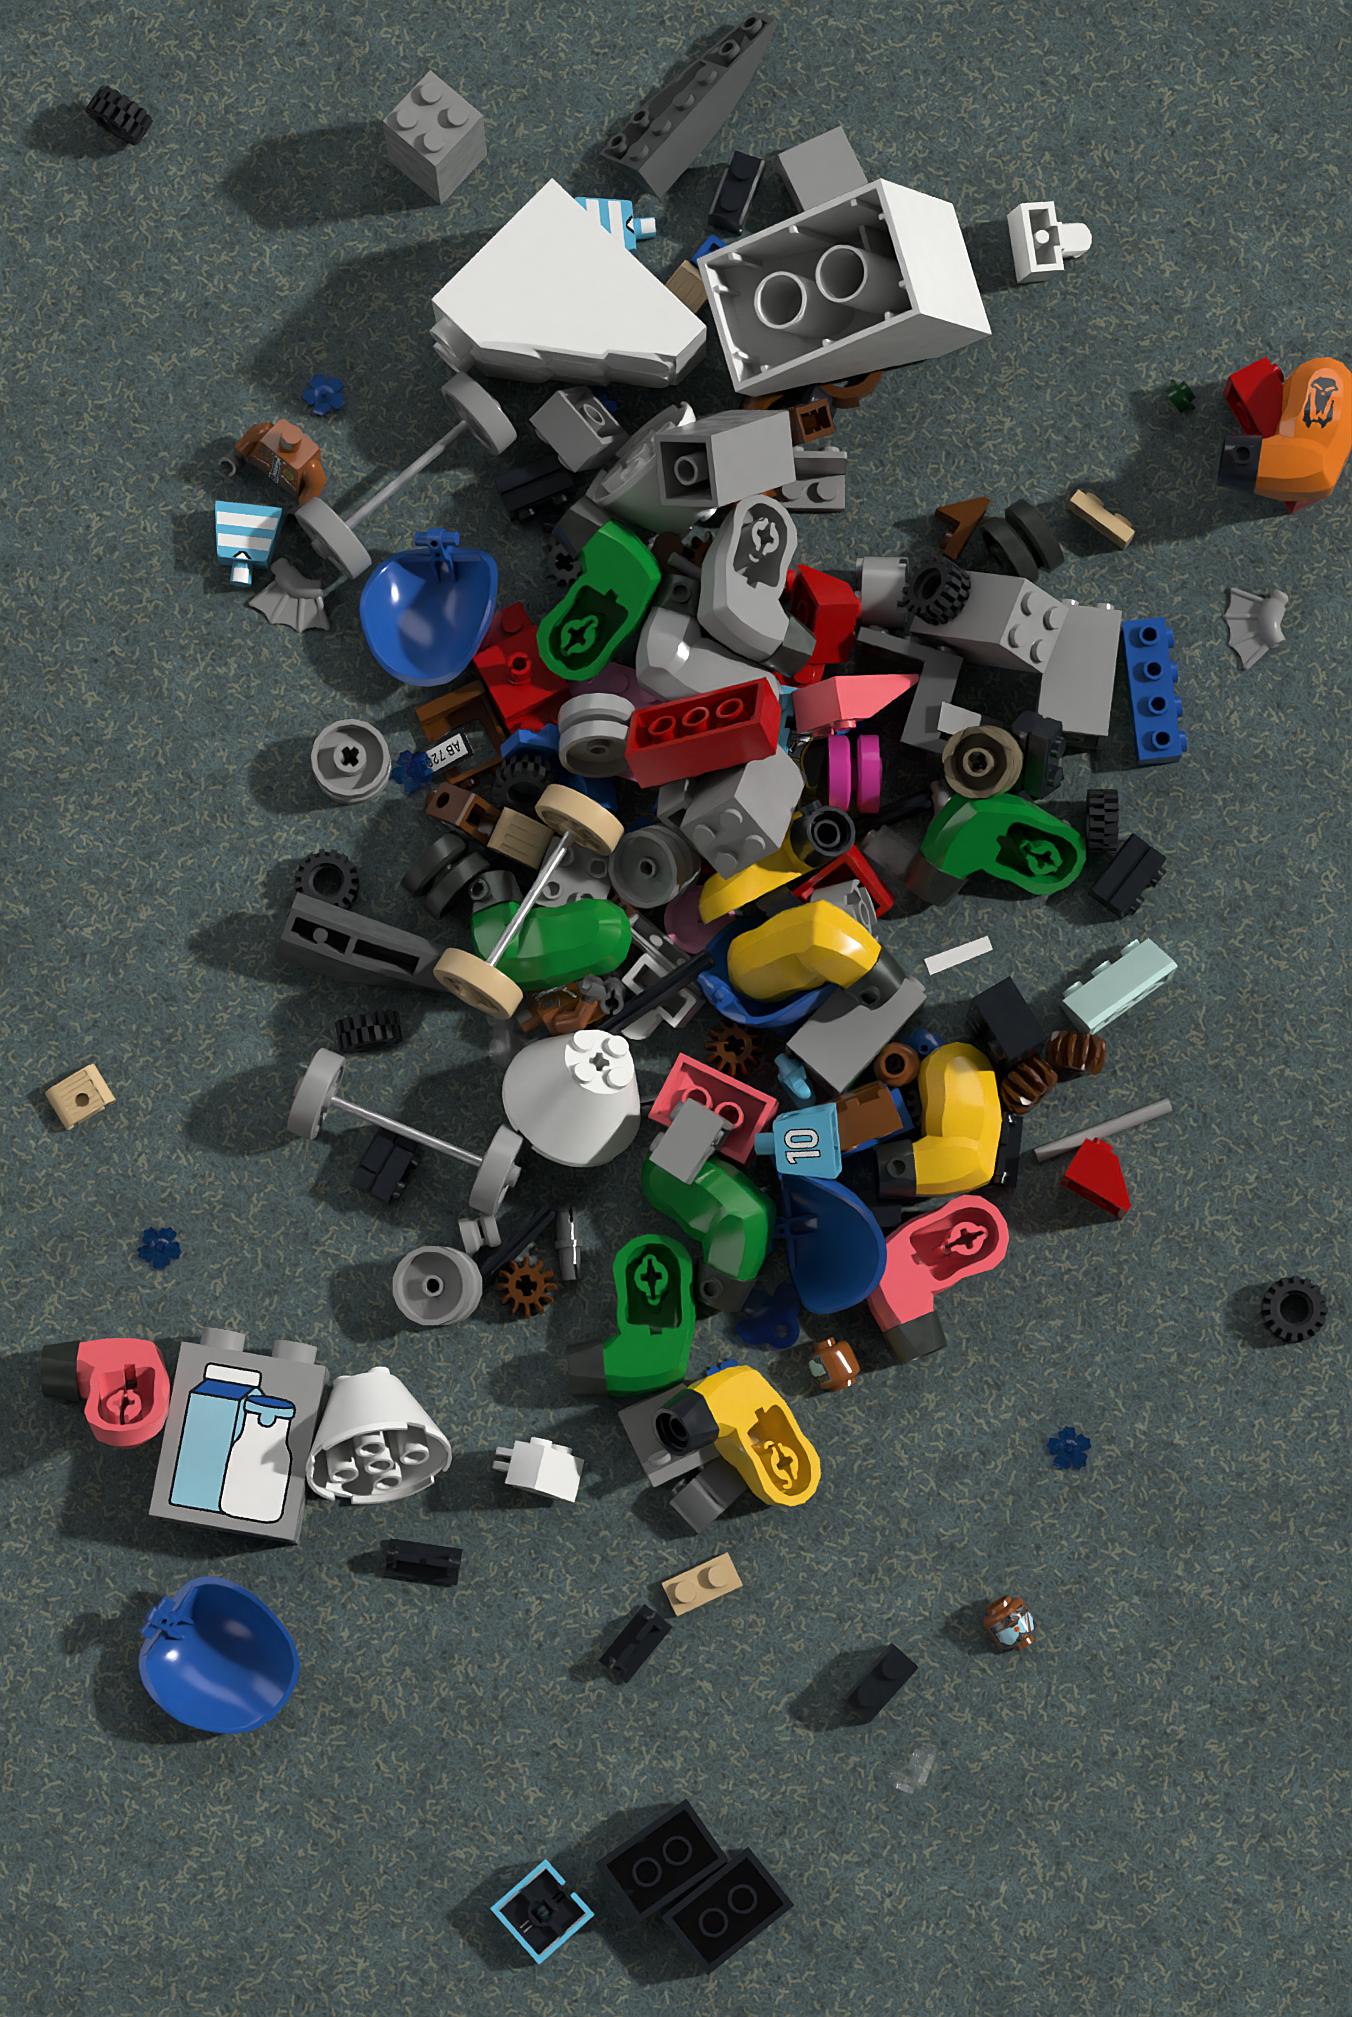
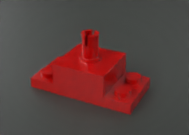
(516, 675)

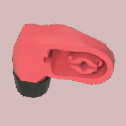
(928, 1258)
(122, 1385)

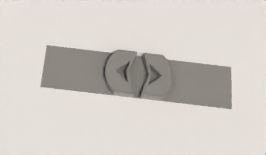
(955, 719)

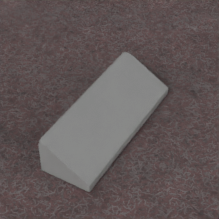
(659, 947)

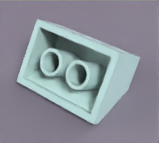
(1117, 986)

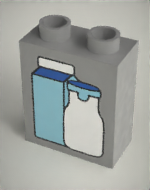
(240, 1437)

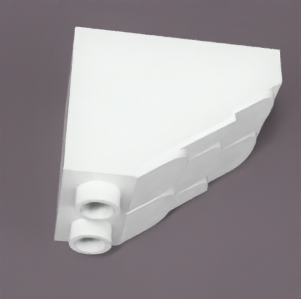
(844, 290)
(564, 305)

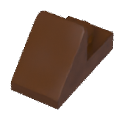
(965, 518)

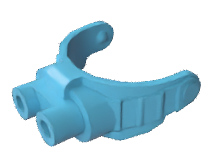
(795, 1081)

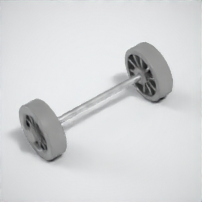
(478, 414)
(318, 1091)

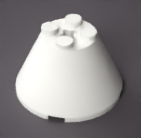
(632, 484)
(574, 1097)
(375, 1442)

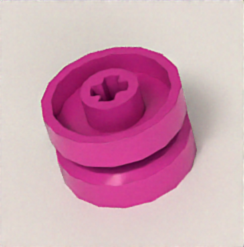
(855, 774)

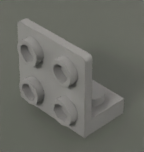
(818, 481)
(577, 877)
(655, 1459)

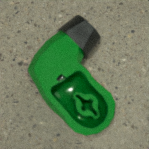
(651, 1325)

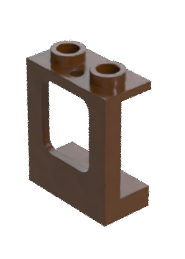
(455, 710)

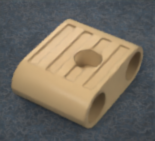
(688, 287)
(520, 838)
(80, 1096)

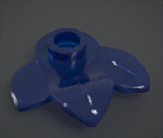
(766, 1313)

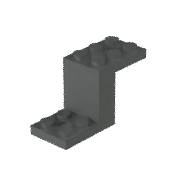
(937, 684)

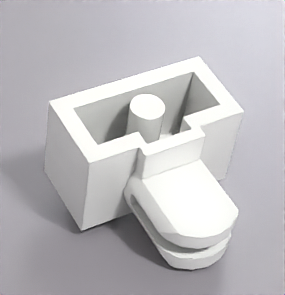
(1042, 242)
(675, 1010)
(541, 1468)

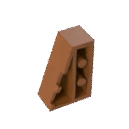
(865, 1115)

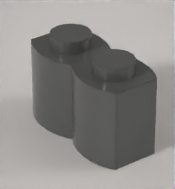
(708, 1493)

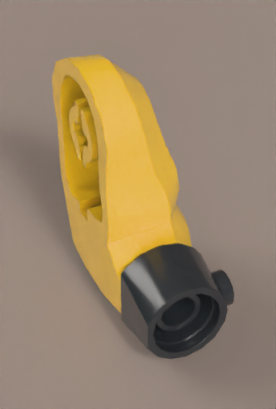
(811, 840)
(748, 1429)

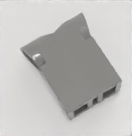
(820, 170)

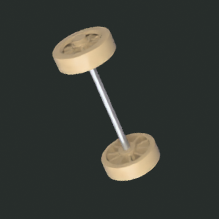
(577, 821)

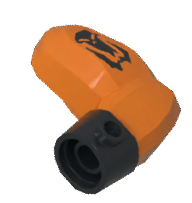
(1308, 443)

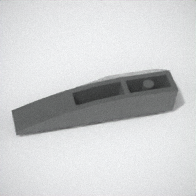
(689, 110)
(357, 948)

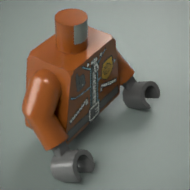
(284, 457)
(564, 1007)

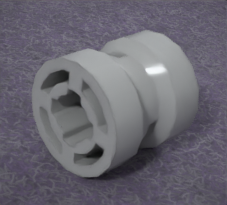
(471, 1233)

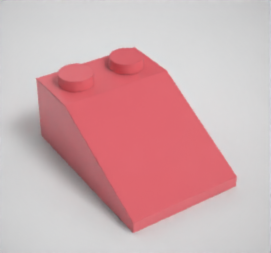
(844, 701)
(731, 1099)

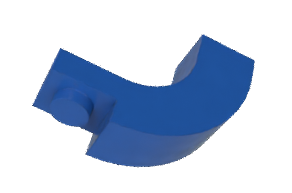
(546, 745)

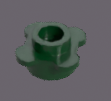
(1180, 395)

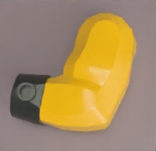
(807, 948)
(957, 1130)

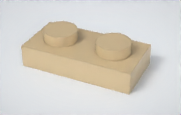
(1091, 510)
(702, 1584)

